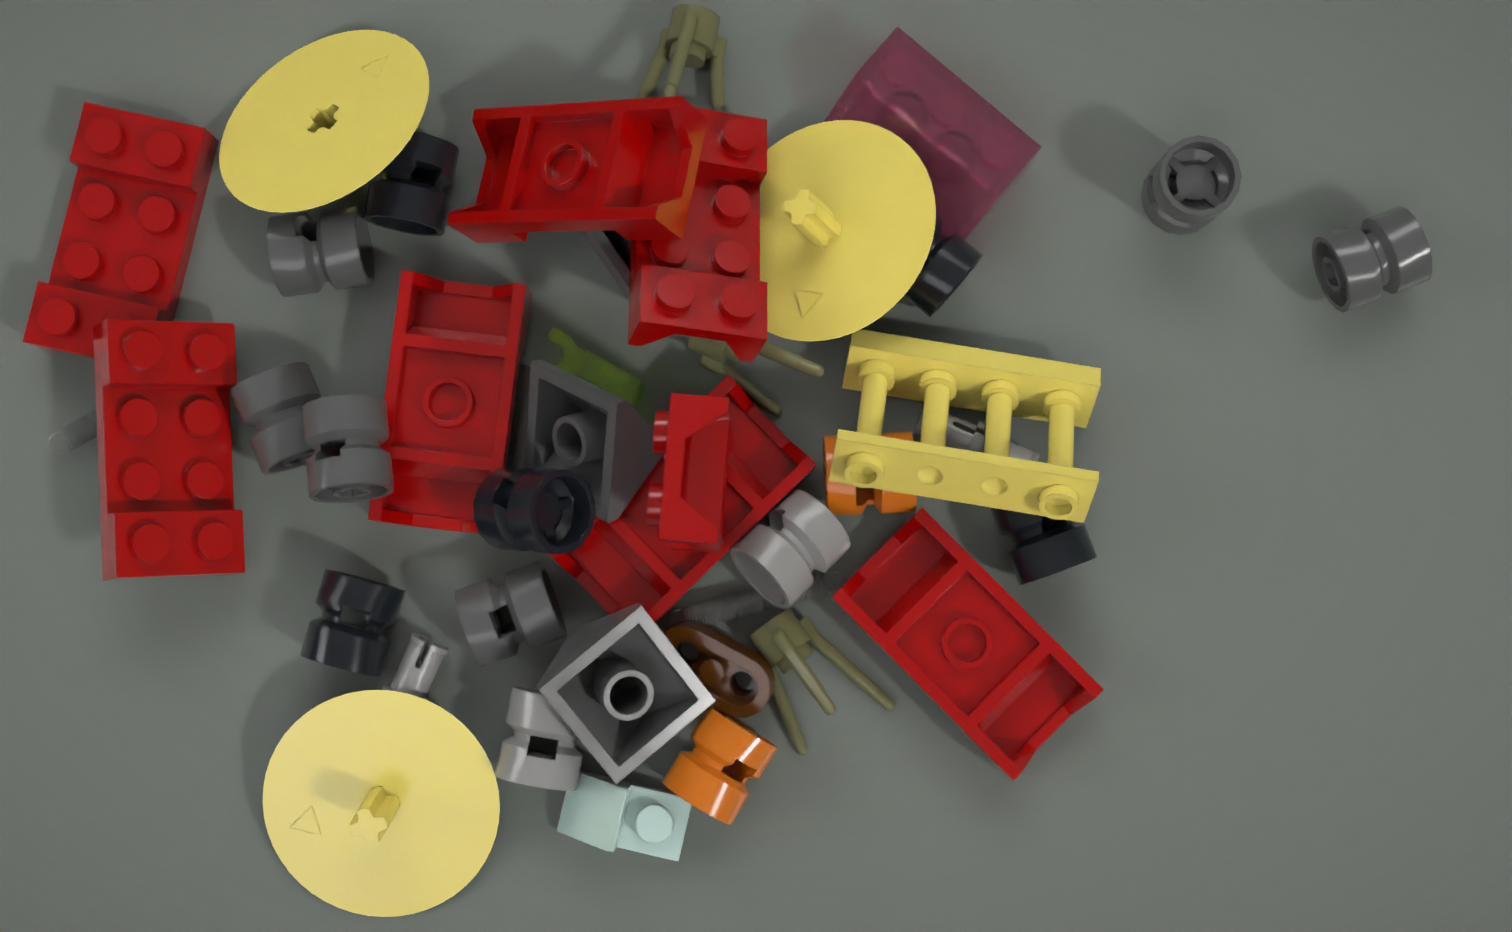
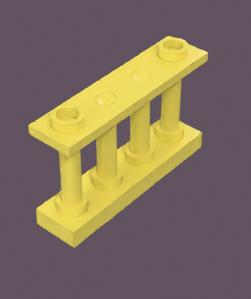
(972, 380)

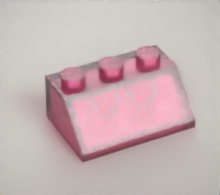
(956, 133)

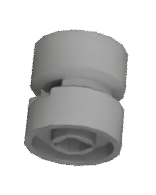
(782, 556)
(533, 715)

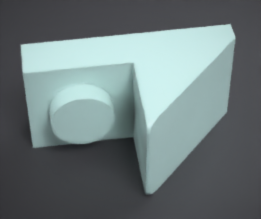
(625, 816)

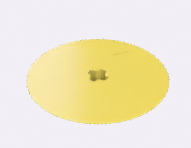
(379, 102)
(851, 183)
(390, 844)

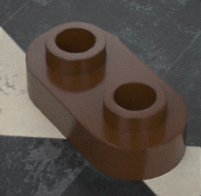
(717, 667)

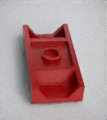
(585, 169)
(123, 227)
(712, 276)
(449, 396)
(166, 449)
(696, 461)
(630, 565)
(966, 642)

